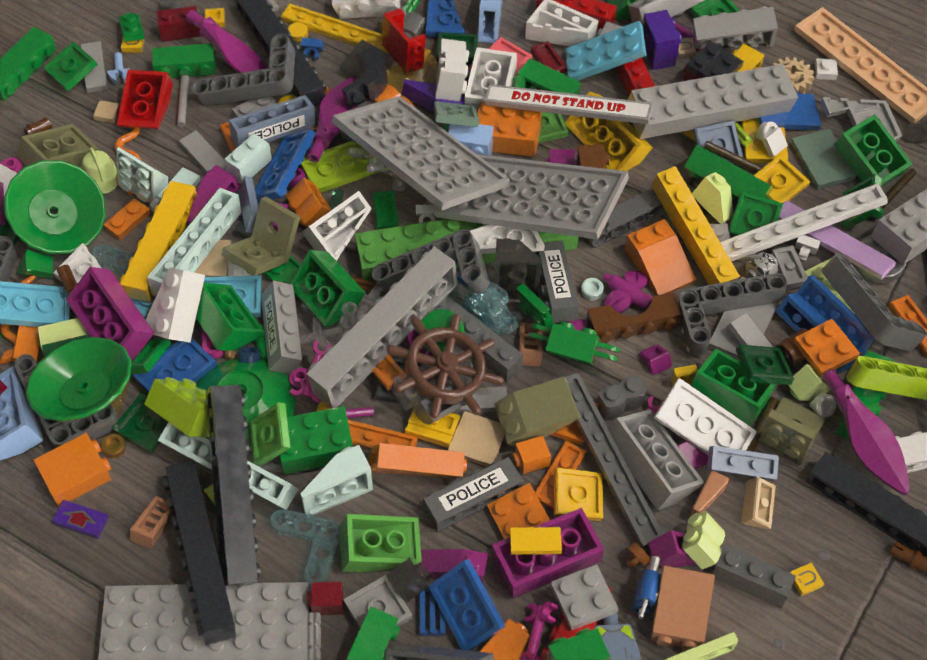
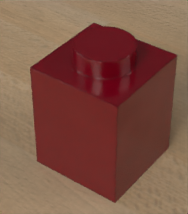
(326, 598)

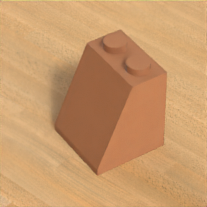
(682, 608)

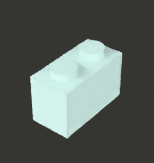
(248, 158)

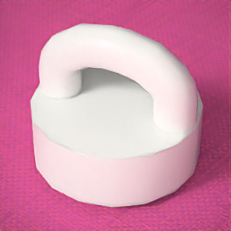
(764, 129)
(823, 405)

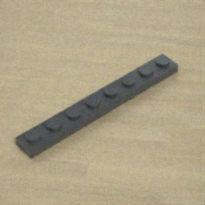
(613, 465)

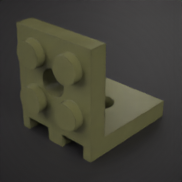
(266, 246)
(791, 430)

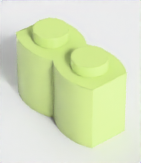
(703, 539)

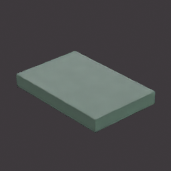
(455, 114)
(822, 159)

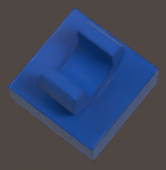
(311, 44)

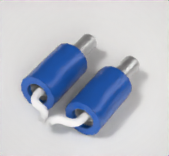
(647, 589)

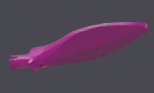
(232, 50)
(331, 105)
(870, 437)

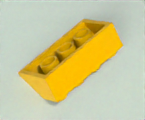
(618, 138)

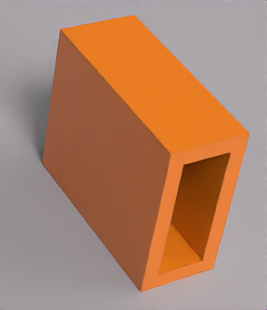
(73, 468)

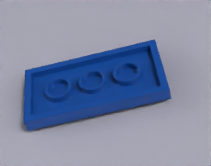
(283, 165)

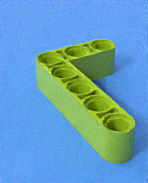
(889, 377)

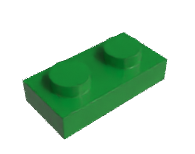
(131, 27)

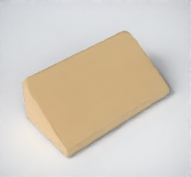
(758, 503)

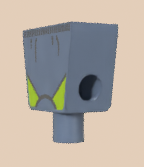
(619, 639)

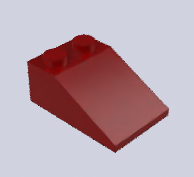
(144, 99)

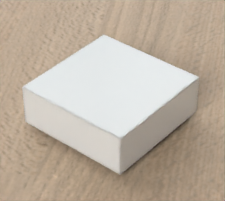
(774, 141)

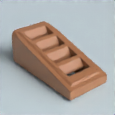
(530, 347)
(711, 491)
(146, 535)

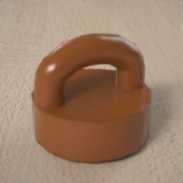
(637, 555)

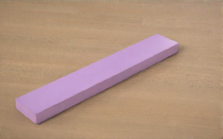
(847, 246)

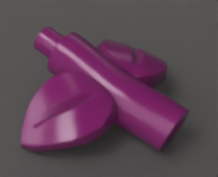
(627, 291)

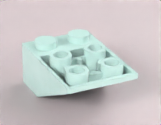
(139, 177)

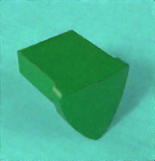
(36, 264)

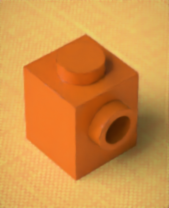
(532, 455)

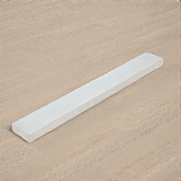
(804, 222)

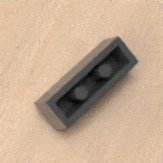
(754, 576)

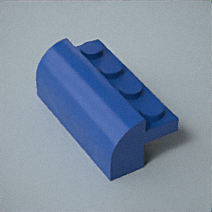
(817, 304)

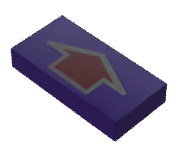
(80, 519)

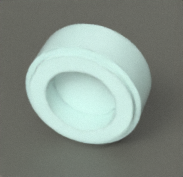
(592, 289)

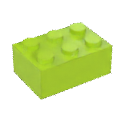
(180, 405)

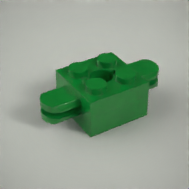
(573, 344)

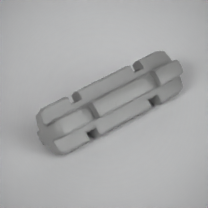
(313, 636)

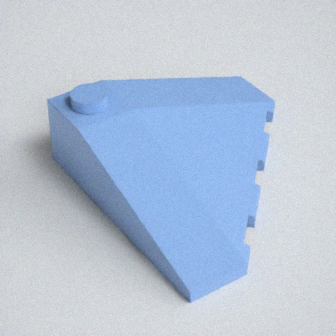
(17, 420)

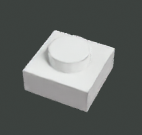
(826, 69)

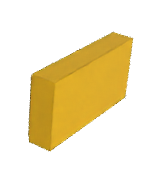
(535, 540)

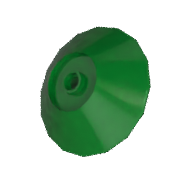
(56, 187)
(78, 379)
(259, 385)

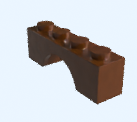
(610, 325)

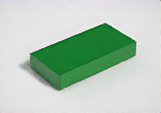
(385, 210)
(149, 355)

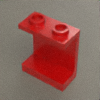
(405, 51)

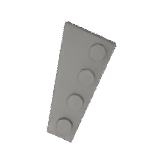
(736, 28)

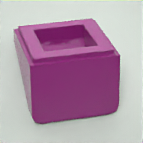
(656, 359)

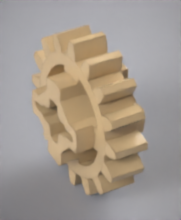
(798, 73)

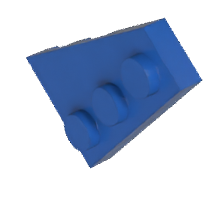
(442, 18)

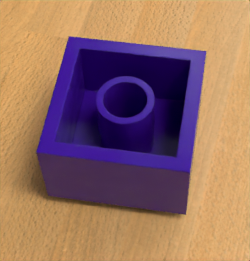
(661, 39)

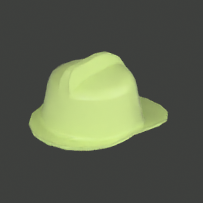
(101, 169)

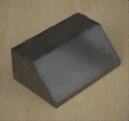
(515, 266)

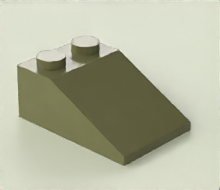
(59, 143)
(536, 411)

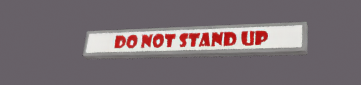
(569, 104)

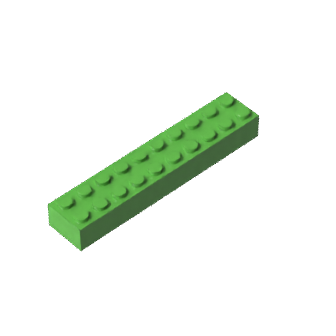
(387, 243)

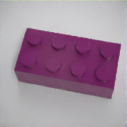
(109, 311)
(530, 571)

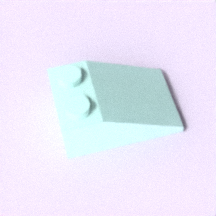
(339, 481)

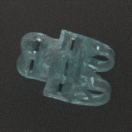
(493, 309)

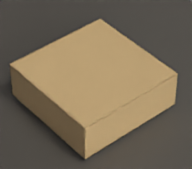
(106, 111)

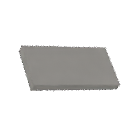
(725, 340)

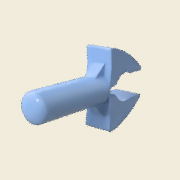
(119, 70)

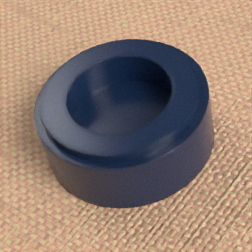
(248, 355)

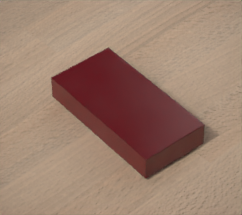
(548, 56)

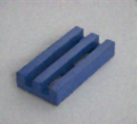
(432, 632)

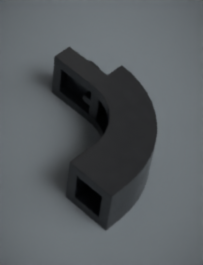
(373, 80)

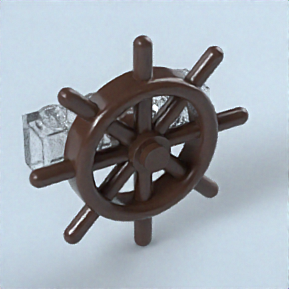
(443, 369)

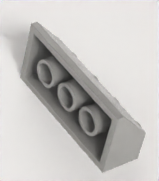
(654, 459)

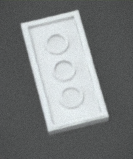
(702, 420)

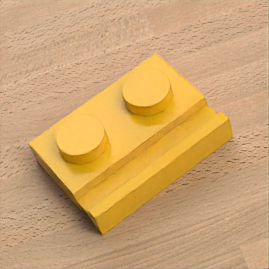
(439, 432)

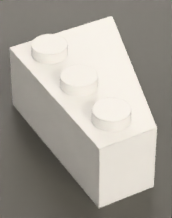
(362, 8)
(560, 25)
(452, 70)
(338, 226)
(176, 305)

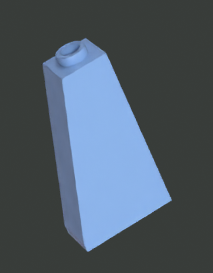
(489, 20)

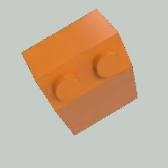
(660, 258)

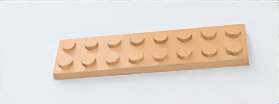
(865, 64)

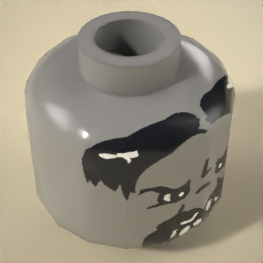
(761, 265)

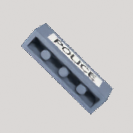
(274, 121)

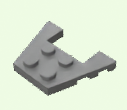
(861, 110)

